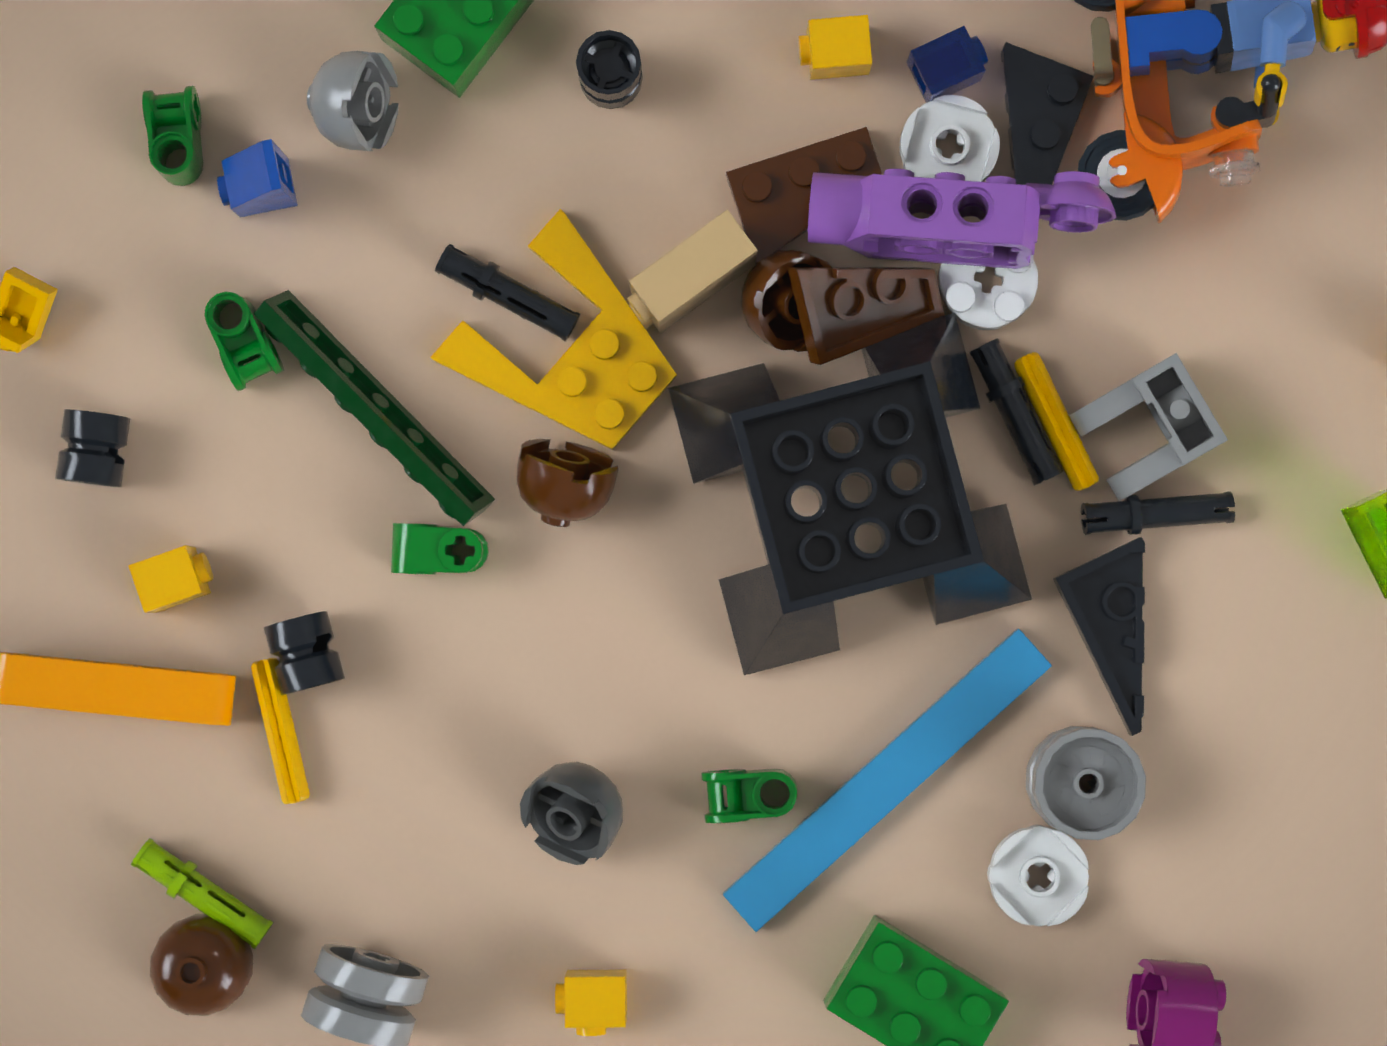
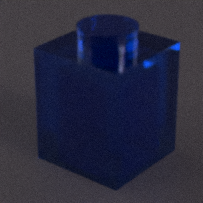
(947, 64)

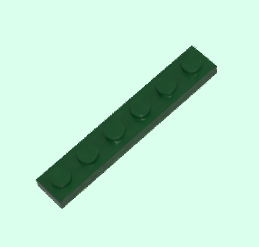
(374, 406)

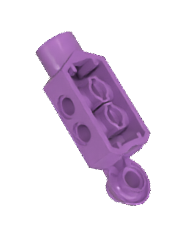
(878, 221)

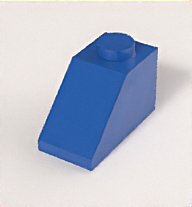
(257, 180)

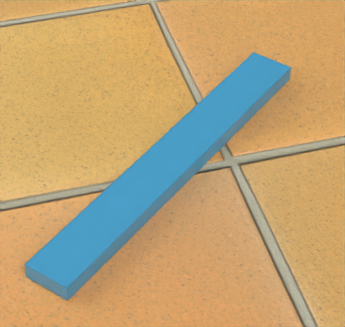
(886, 780)

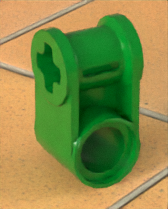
(171, 125)
(243, 342)
(429, 549)
(744, 794)

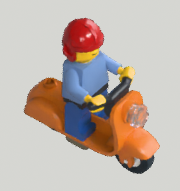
(1147, 160)

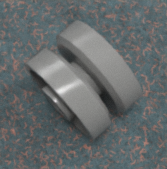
(1115, 788)
(364, 996)

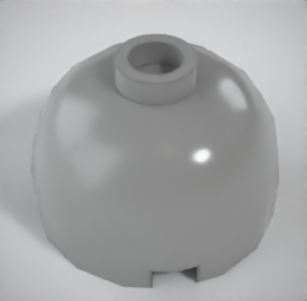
(353, 99)

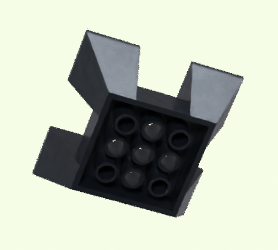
(782, 446)

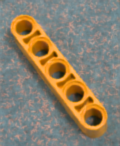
(116, 689)

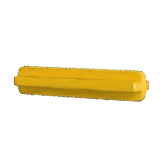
(1056, 421)
(280, 733)

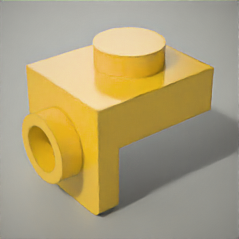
(23, 309)

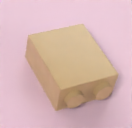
(691, 273)

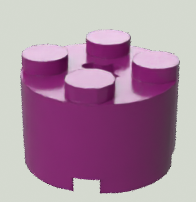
(1175, 1004)

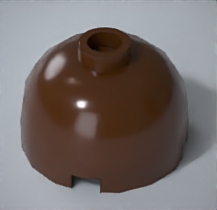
(770, 300)
(564, 482)
(200, 966)

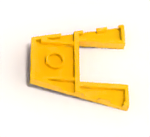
(601, 379)

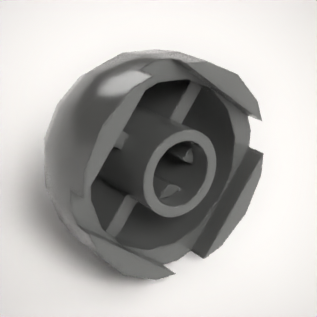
(573, 812)

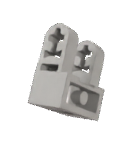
(1176, 409)

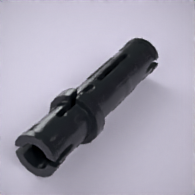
(505, 291)
(1015, 411)
(1158, 512)

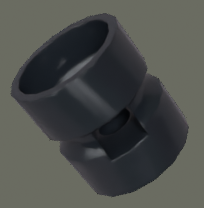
(609, 69)
(92, 448)
(304, 652)

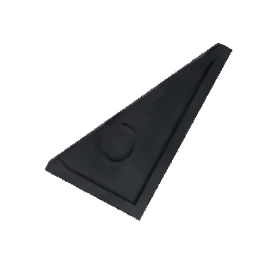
(1042, 111)
(1107, 610)

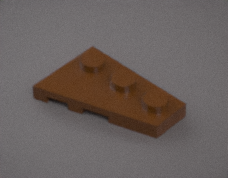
(776, 192)
(860, 305)

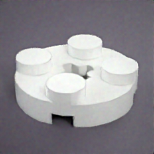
(956, 116)
(984, 309)
(1037, 904)

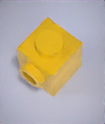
(593, 1000)

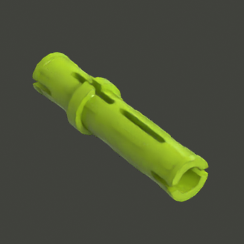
(201, 893)

